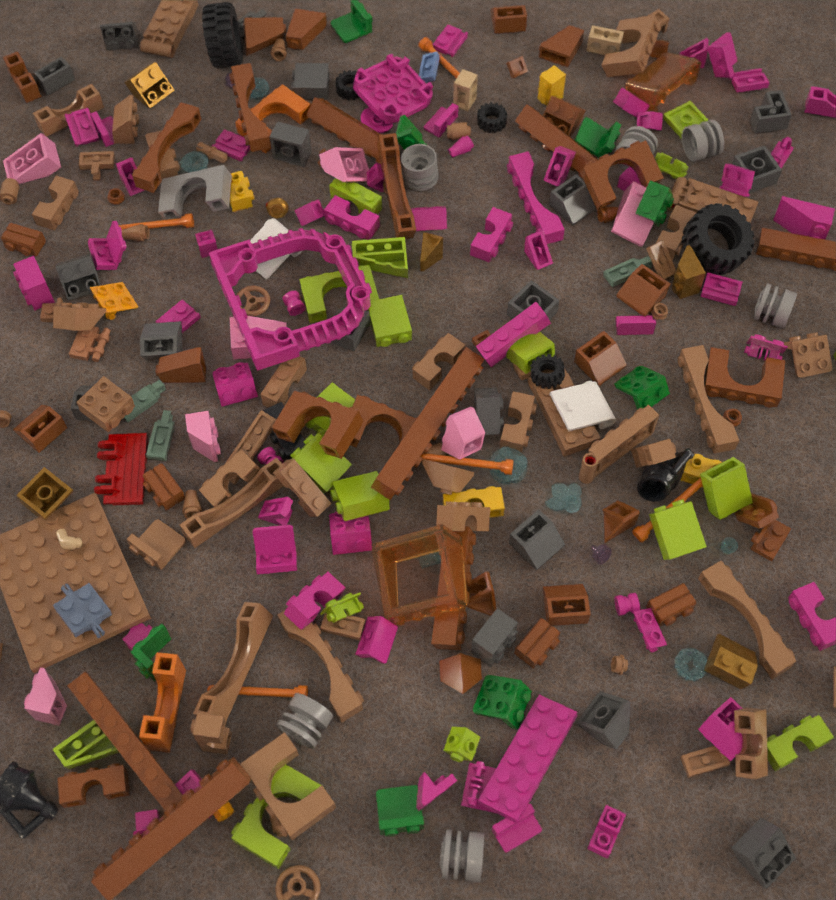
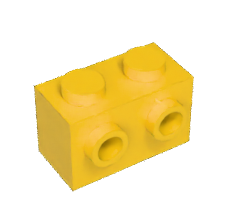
(551, 84)
(240, 196)
(696, 466)

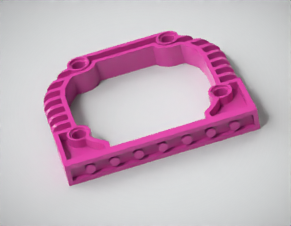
(281, 345)

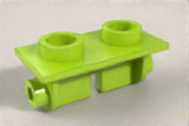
(675, 170)
(335, 609)

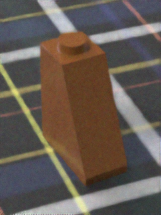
(304, 28)
(262, 32)
(562, 46)
(182, 367)

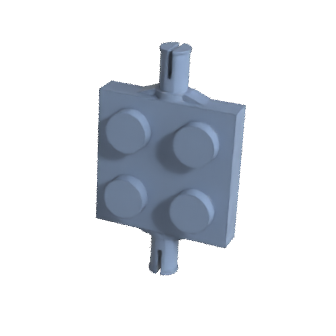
(82, 610)

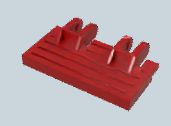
(126, 471)

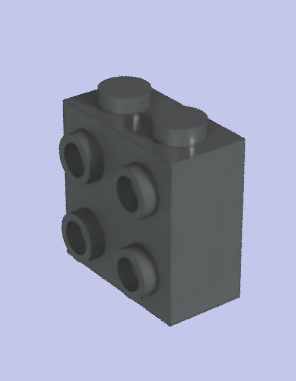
(311, 80)

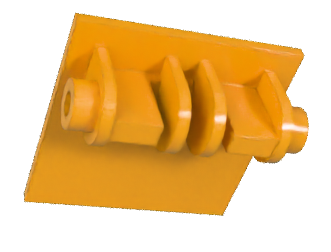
(114, 298)

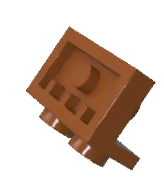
(759, 512)
(770, 539)

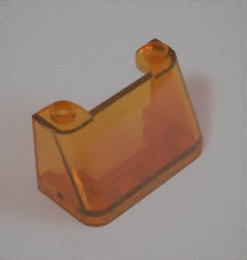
(663, 77)

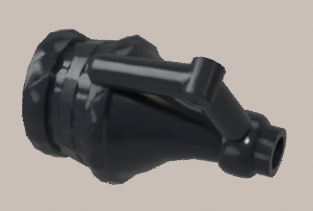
(663, 477)
(21, 792)

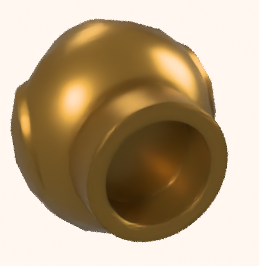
(277, 207)

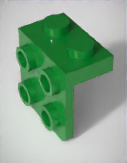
(353, 24)
(407, 133)
(597, 138)
(655, 203)
(644, 385)
(146, 649)
(503, 699)
(398, 811)

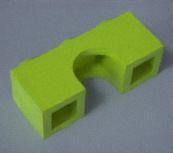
(359, 195)
(811, 732)

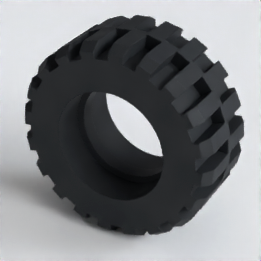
(222, 35)
(731, 226)

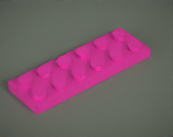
(527, 758)

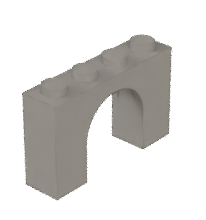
(177, 188)

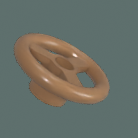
(253, 303)
(313, 895)

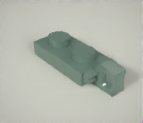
(621, 272)
(145, 398)
(161, 437)

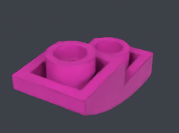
(606, 831)

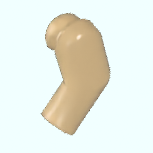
(68, 542)

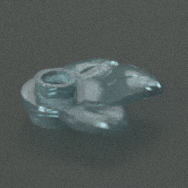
(563, 496)

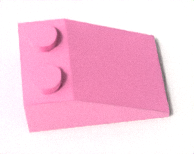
(33, 160)
(627, 223)
(238, 345)

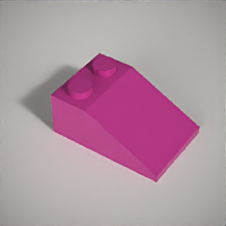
(804, 217)

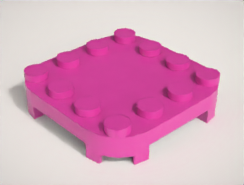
(392, 89)

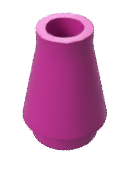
(462, 146)

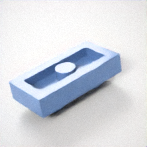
(429, 67)

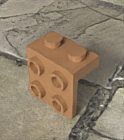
(810, 354)
(157, 544)

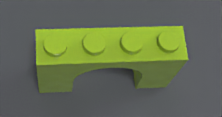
(316, 287)
(250, 832)

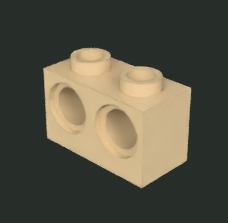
(604, 40)
(465, 89)

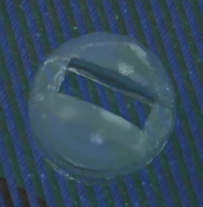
(729, 541)

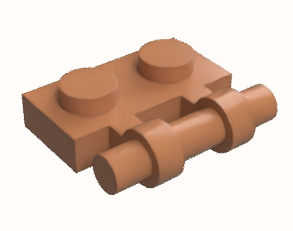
(84, 343)

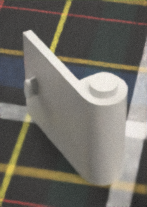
(271, 228)
(583, 406)

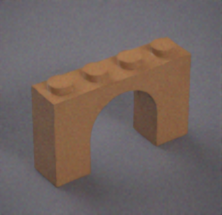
(633, 61)
(293, 817)

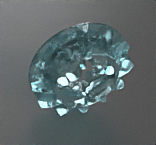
(263, 87)
(193, 157)
(686, 656)

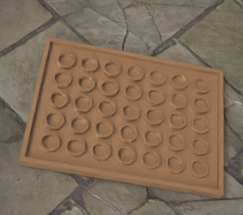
(37, 567)

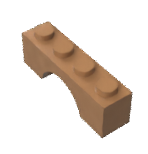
(53, 120)

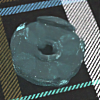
(519, 466)

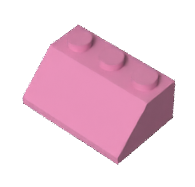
(345, 164)

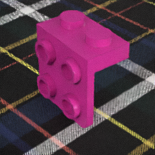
(723, 56)
(108, 251)
(234, 383)
(349, 535)
(275, 549)

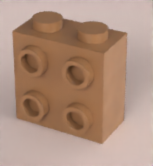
(106, 404)

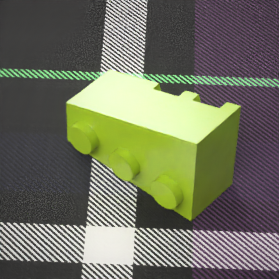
(382, 255)
(85, 747)

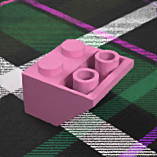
(203, 434)
(463, 434)
(45, 699)

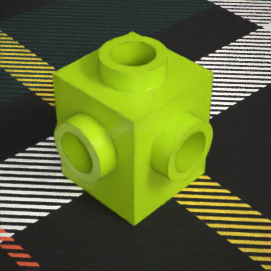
(461, 744)

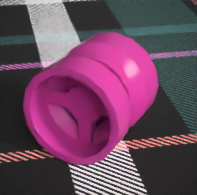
(293, 301)
(267, 455)
(625, 604)

